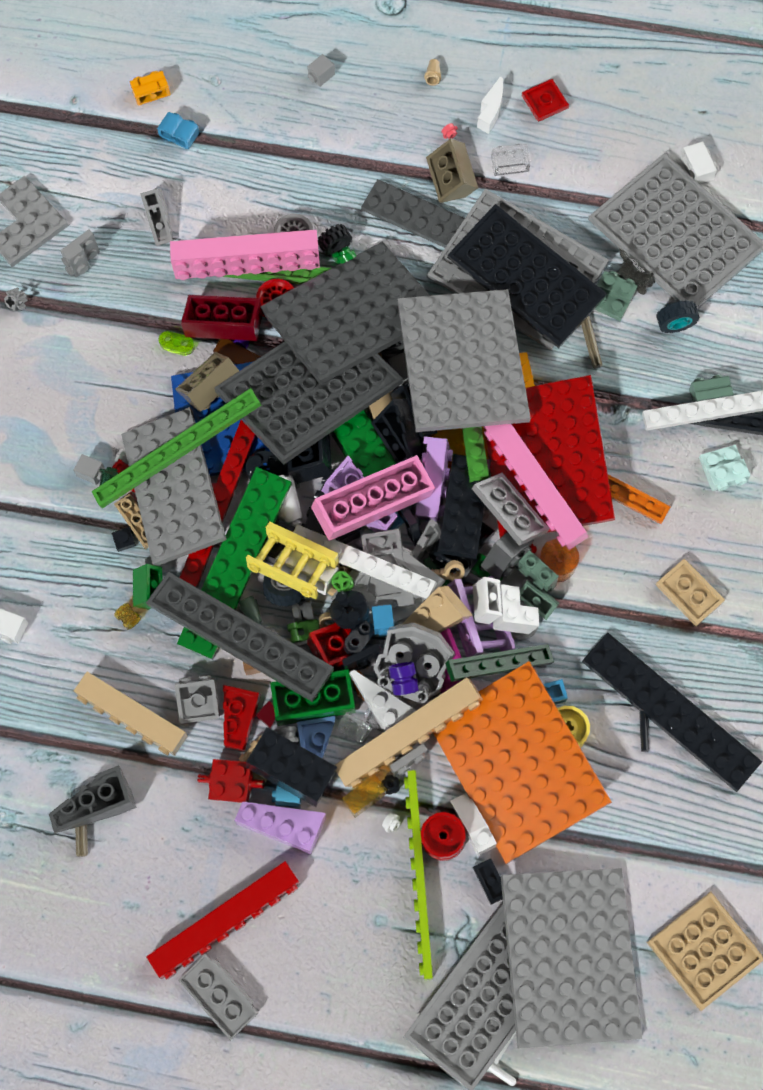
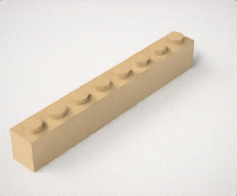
(408, 732)

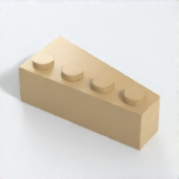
(439, 611)

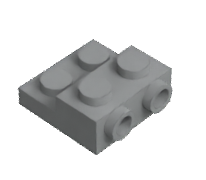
(78, 253)
(197, 699)

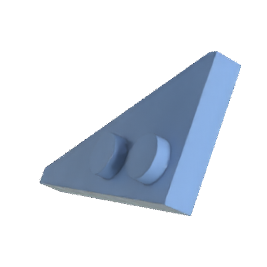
(316, 734)

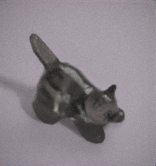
(632, 269)

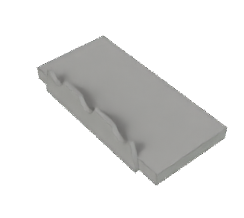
(219, 995)

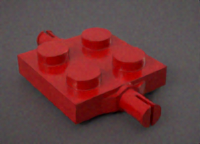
(230, 781)

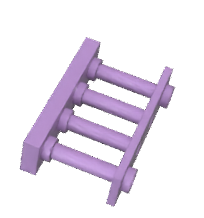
(468, 628)

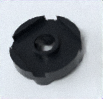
(261, 456)
(342, 602)

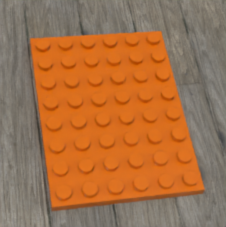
(521, 764)

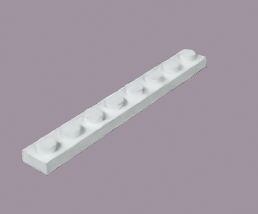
(703, 410)
(373, 566)

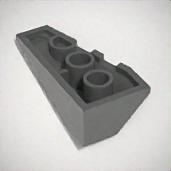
(100, 799)

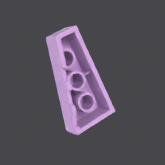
(435, 463)
(283, 824)

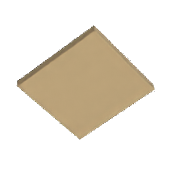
(705, 951)

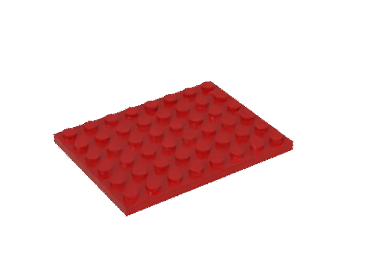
(567, 446)

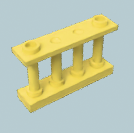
(293, 542)

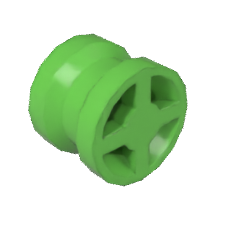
(339, 580)

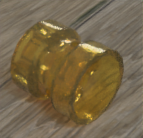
(127, 616)

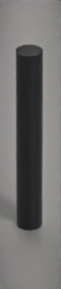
(644, 732)

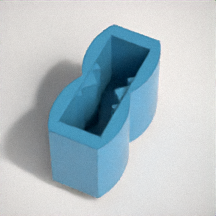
(178, 130)

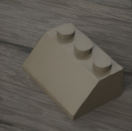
(451, 171)
(199, 386)

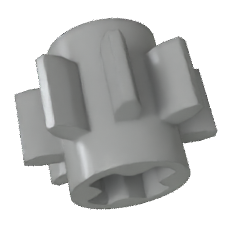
(15, 299)

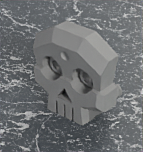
(418, 646)

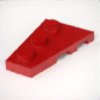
(239, 714)

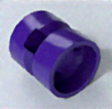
(403, 674)

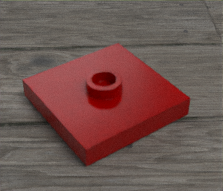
(545, 100)

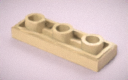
(130, 512)

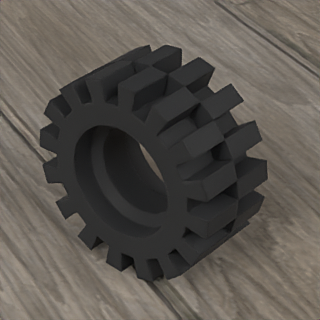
(334, 239)

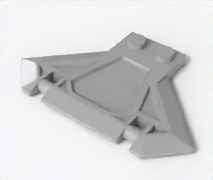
(388, 546)

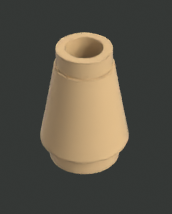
(433, 73)

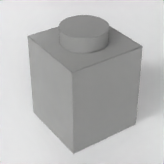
(321, 70)
(88, 469)

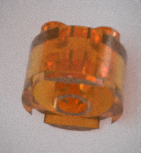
(570, 558)

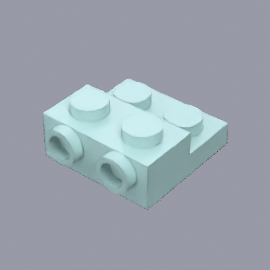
(724, 468)

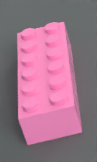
(372, 497)

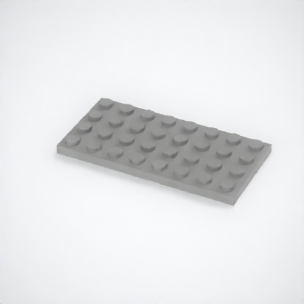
(179, 500)
(471, 1011)

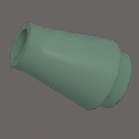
(250, 608)

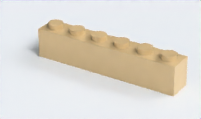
(130, 713)

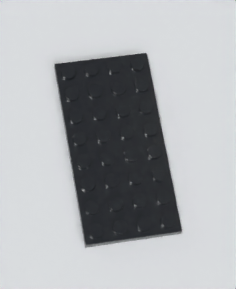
(539, 281)

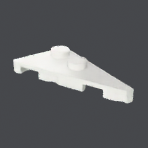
(384, 706)

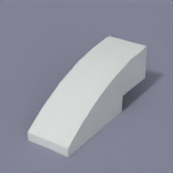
(491, 107)

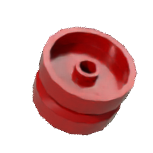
(443, 848)

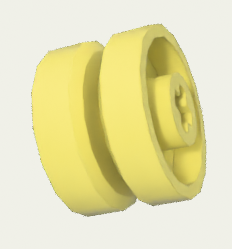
(577, 723)

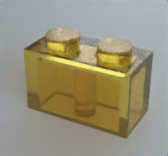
(364, 795)

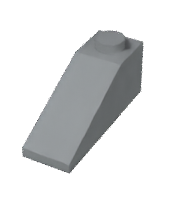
(157, 216)

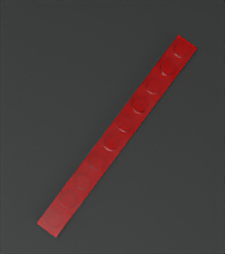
(224, 492)

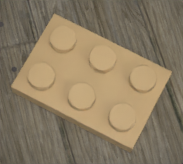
(690, 592)

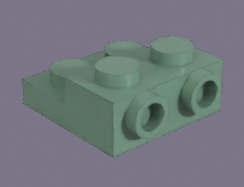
(619, 294)
(542, 575)

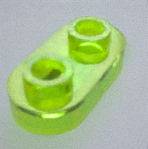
(175, 343)

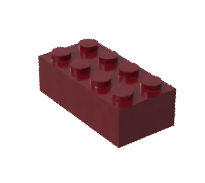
(222, 317)

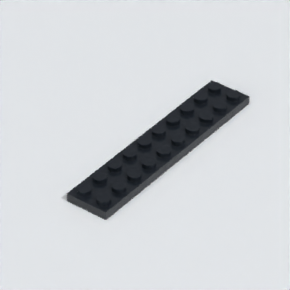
(672, 712)

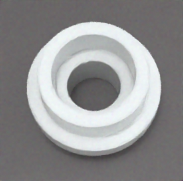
(391, 823)

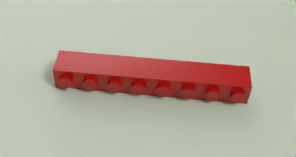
(223, 920)

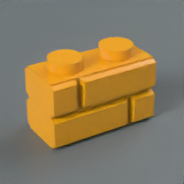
(150, 87)

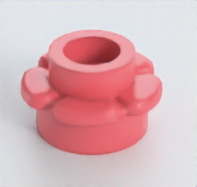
(449, 131)

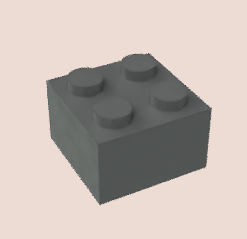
(505, 556)

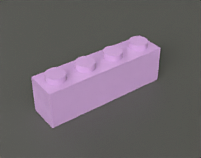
(347, 474)

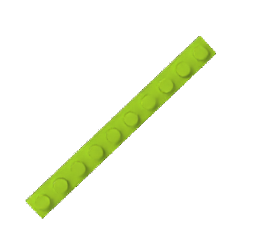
(419, 882)

